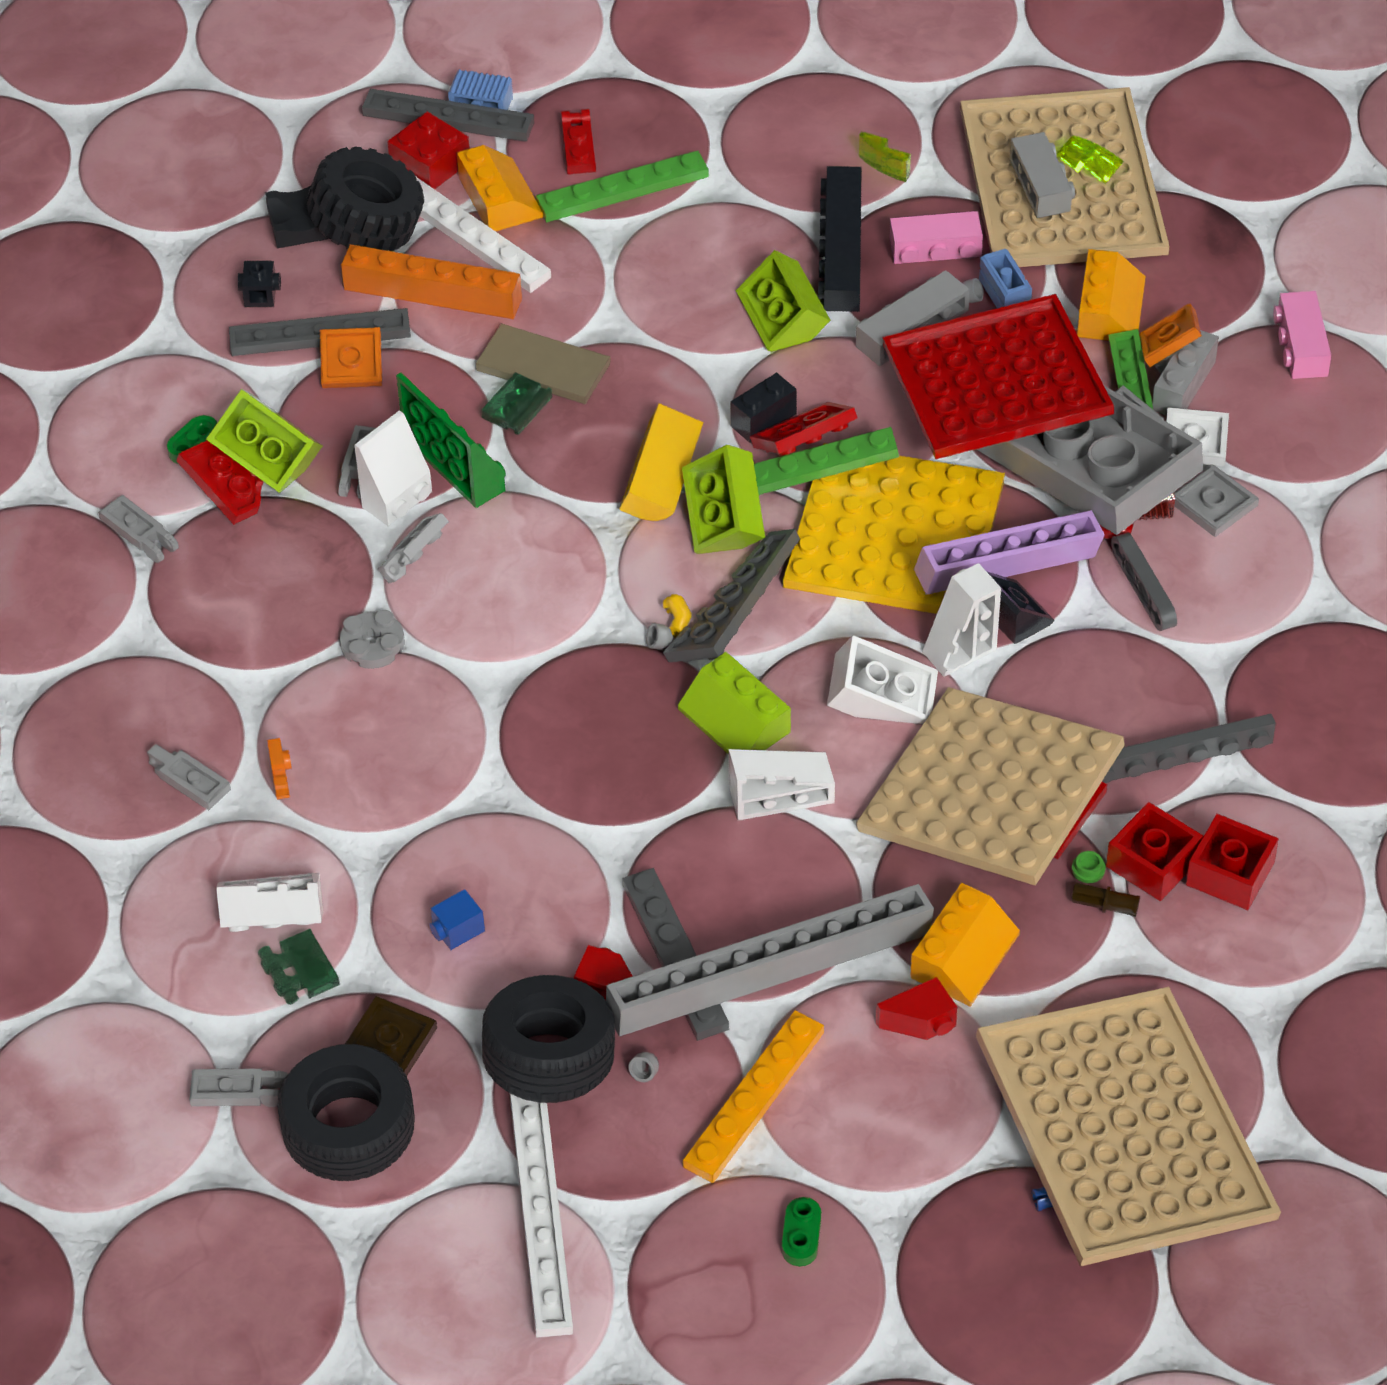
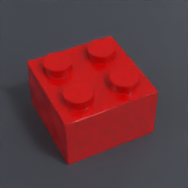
(429, 149)
(1153, 851)
(1232, 861)

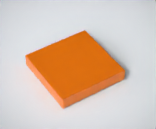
(1170, 334)
(351, 357)

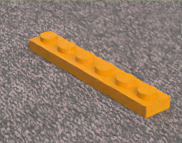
(753, 1096)

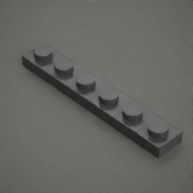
(459, 115)
(306, 332)
(1192, 747)
(669, 941)

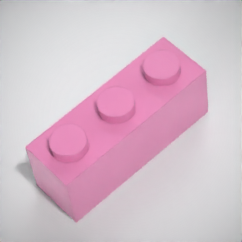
(936, 237)
(1302, 335)

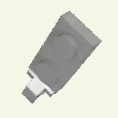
(411, 547)
(189, 776)

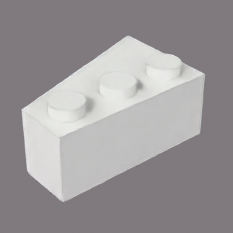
(965, 621)
(778, 781)
(270, 901)

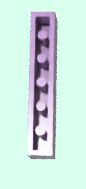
(1012, 550)

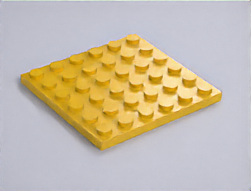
(871, 524)

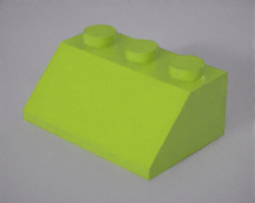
(782, 303)
(264, 441)
(723, 501)
(735, 707)

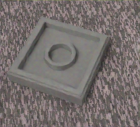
(1214, 500)

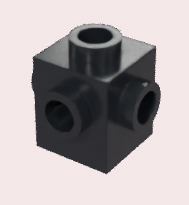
(259, 283)

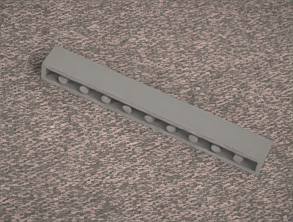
(769, 959)

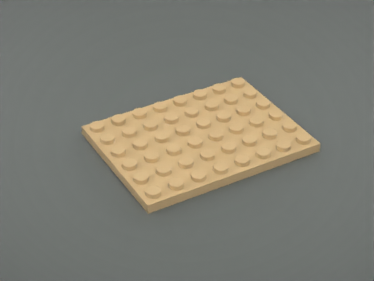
(1105, 217)
(1126, 1126)

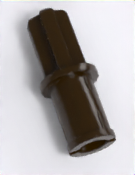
(1105, 899)

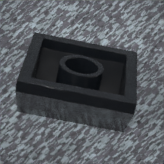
(1019, 612)

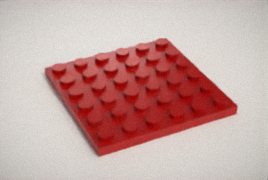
(997, 376)

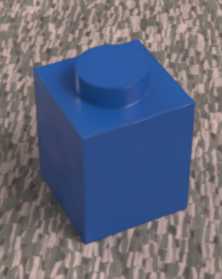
(457, 920)

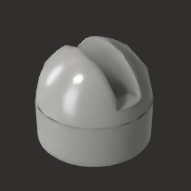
(976, 290)
(658, 636)
(638, 1065)

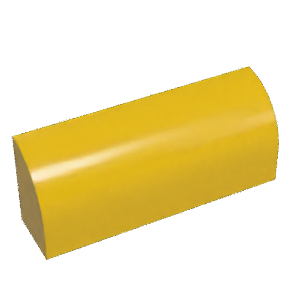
(657, 470)

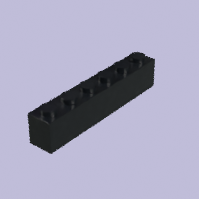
(841, 239)

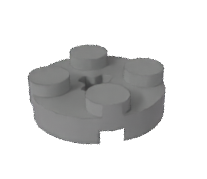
(372, 624)

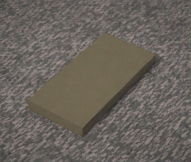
(552, 363)

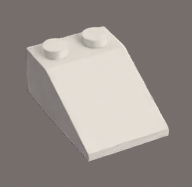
(391, 470)
(881, 684)

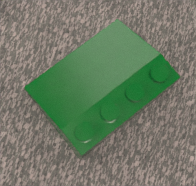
(450, 447)

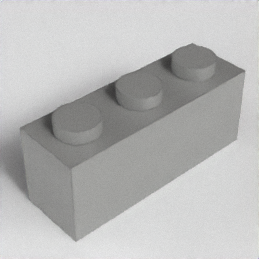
(1041, 174)
(1185, 374)

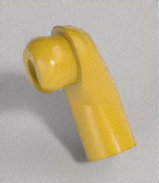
(682, 615)

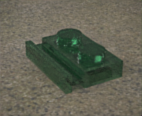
(516, 403)

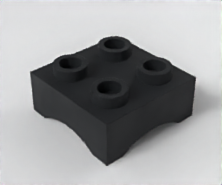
(291, 218)

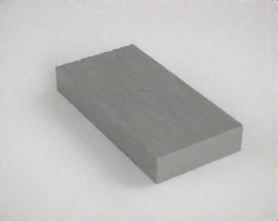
(1106, 464)

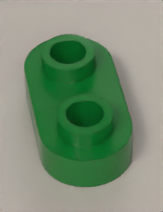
(190, 435)
(801, 1228)

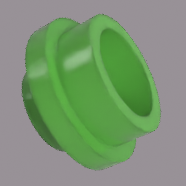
(1088, 867)

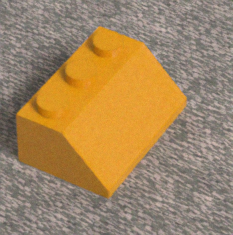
(496, 188)
(1109, 296)
(964, 944)

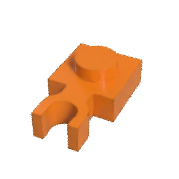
(280, 763)

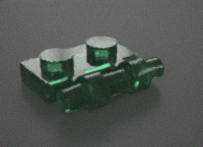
(308, 962)

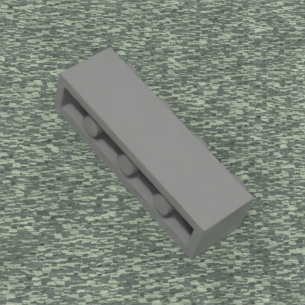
(931, 303)

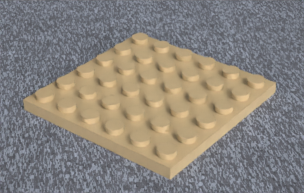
(991, 785)

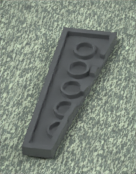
(734, 601)

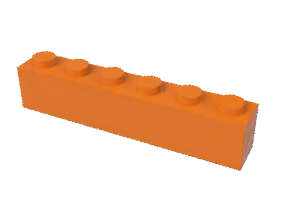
(432, 281)

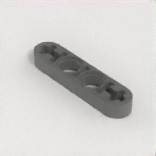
(1144, 581)

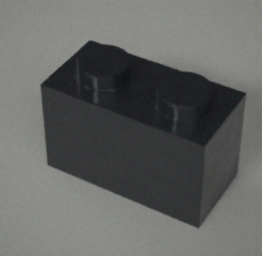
(763, 406)

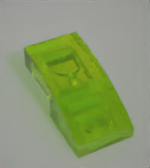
(878, 155)
(1096, 159)

